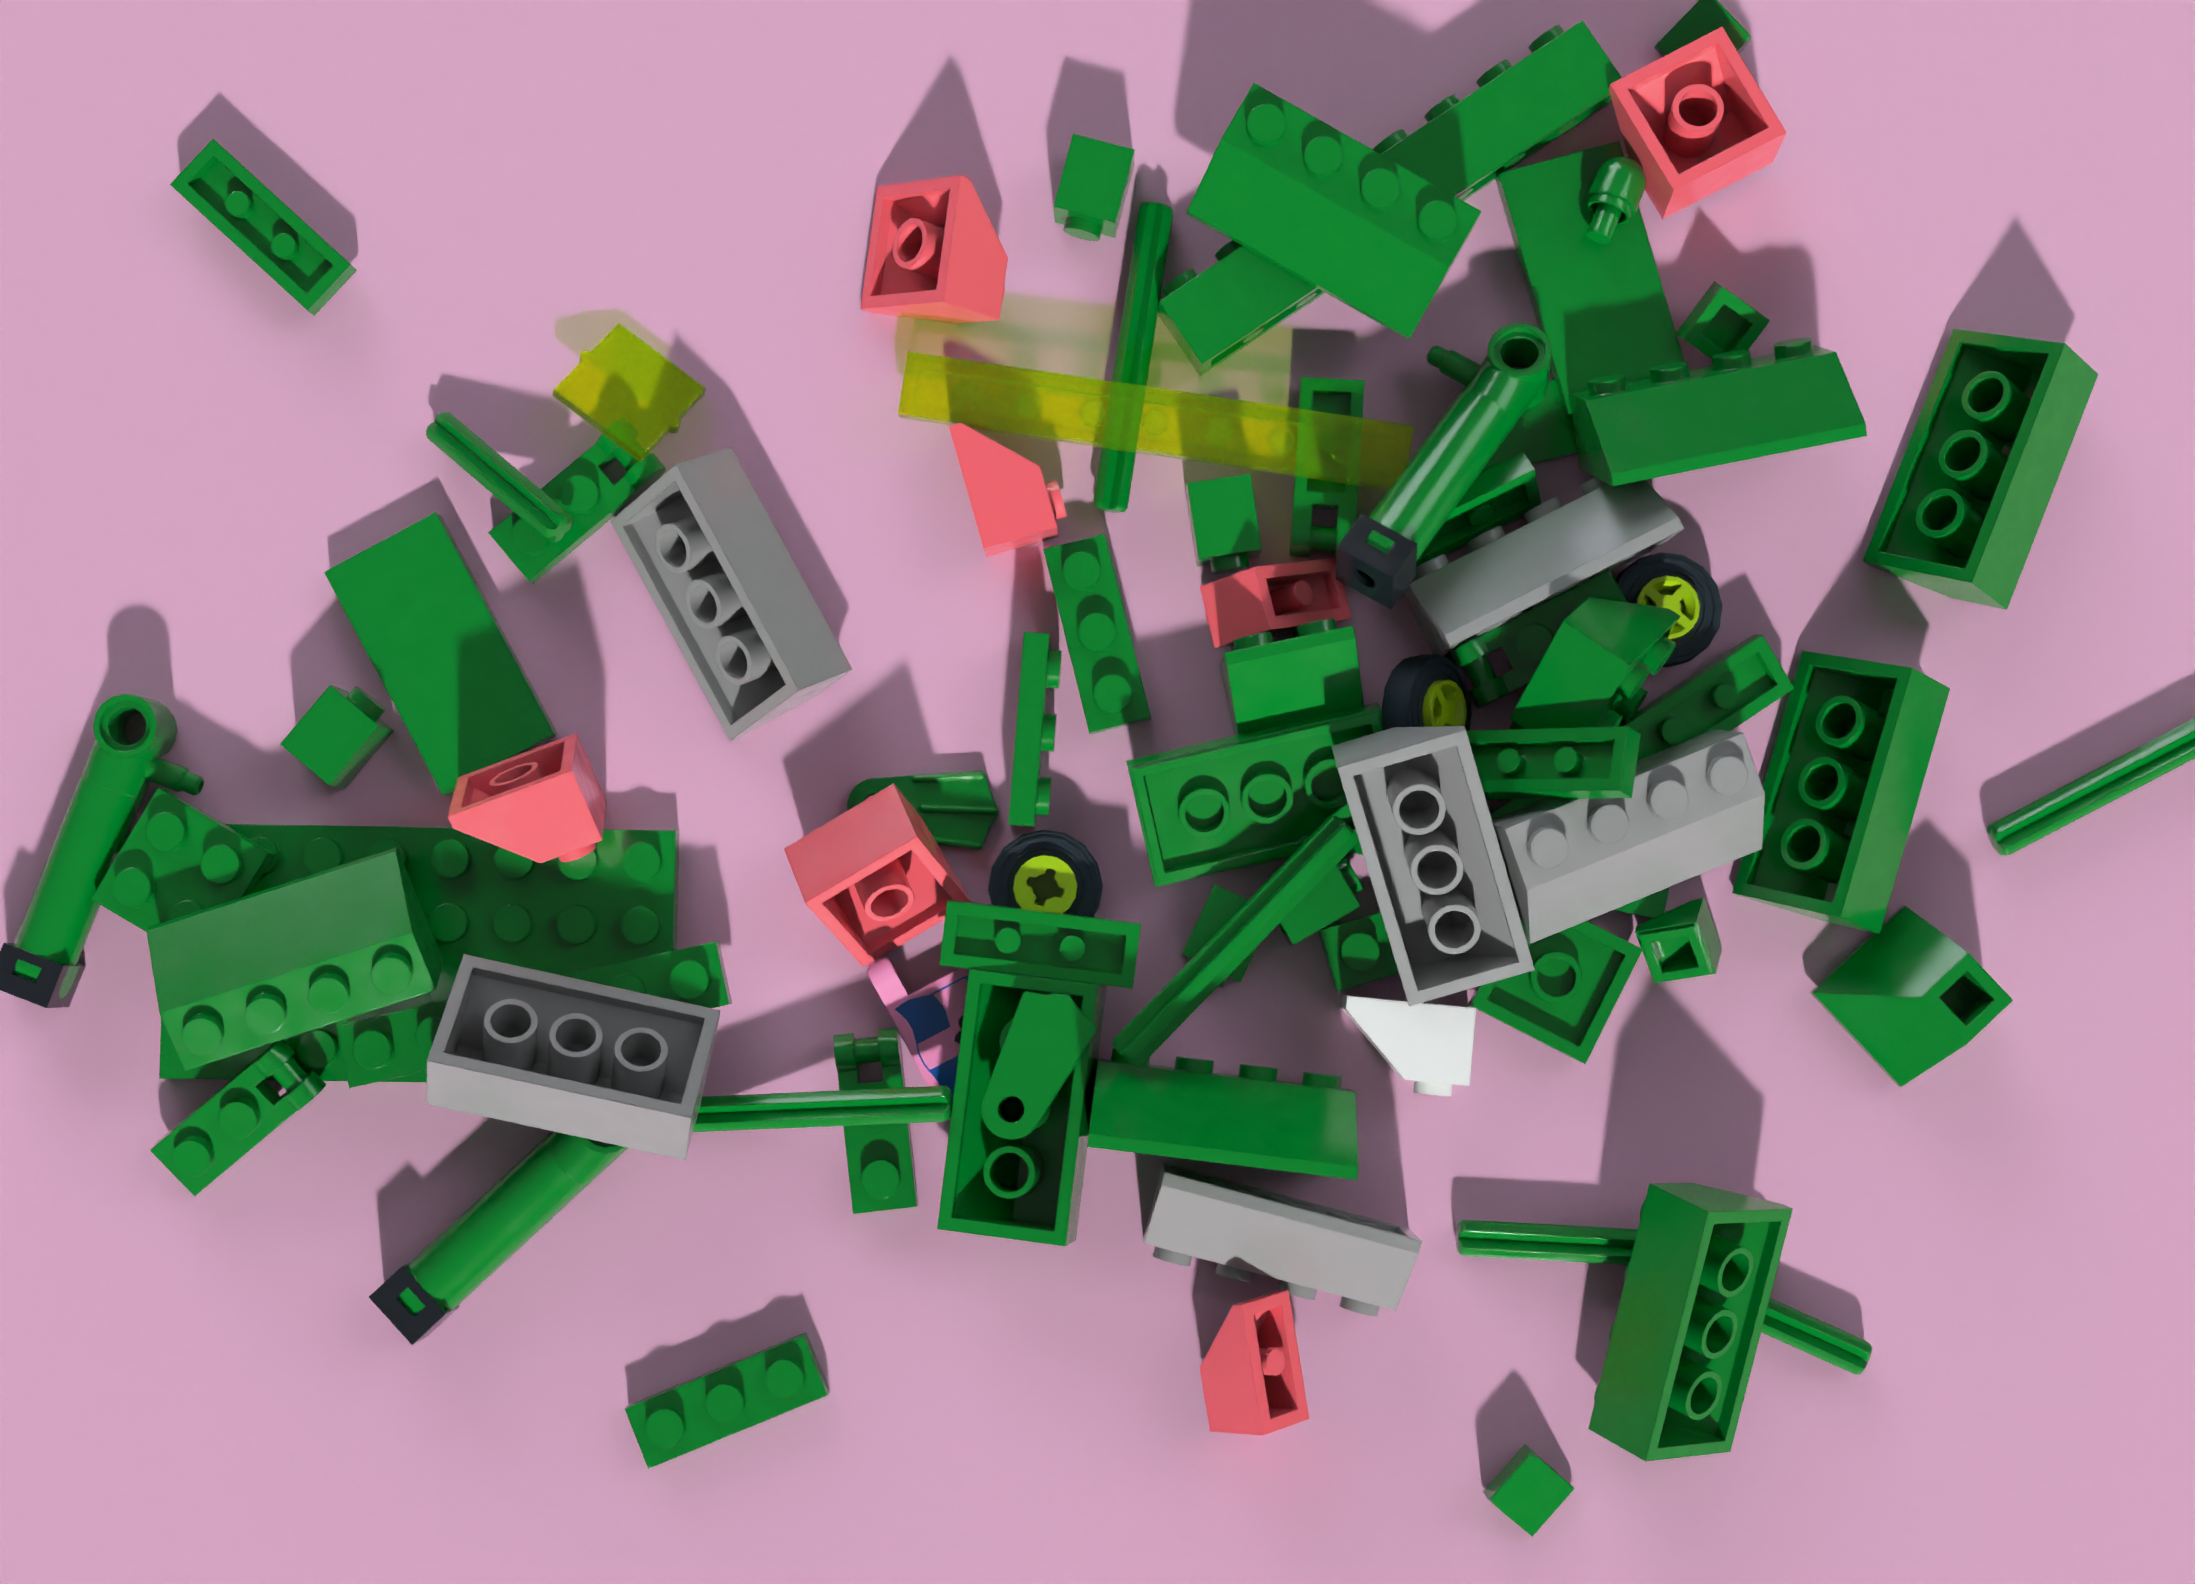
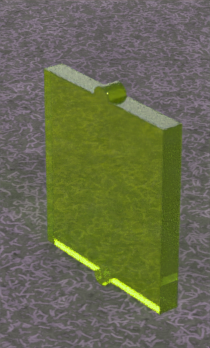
(629, 392)

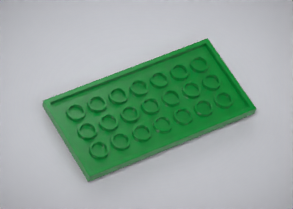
(483, 905)

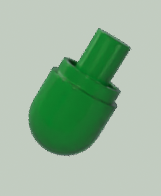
(1614, 197)

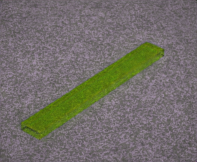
(1154, 421)

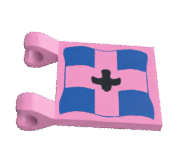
(926, 1018)

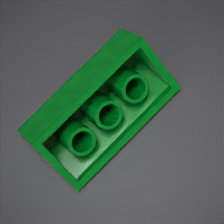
(1332, 211)
(1714, 412)
(1982, 465)
(1843, 789)
(292, 959)
(1030, 1183)
(1688, 1321)

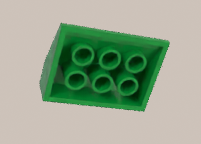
(1226, 1116)

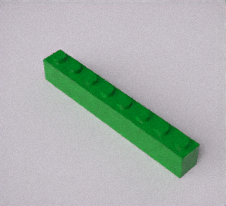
(1458, 150)

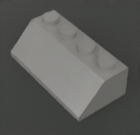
(1537, 561)
(730, 592)
(1590, 856)
(1433, 859)
(572, 1057)
(1280, 1238)

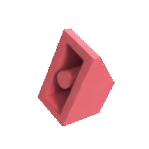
(1006, 493)
(1273, 600)
(1255, 1369)

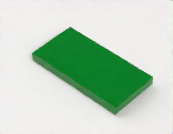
(1589, 298)
(440, 652)
(1243, 794)

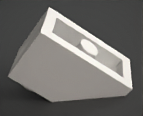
(1418, 1041)

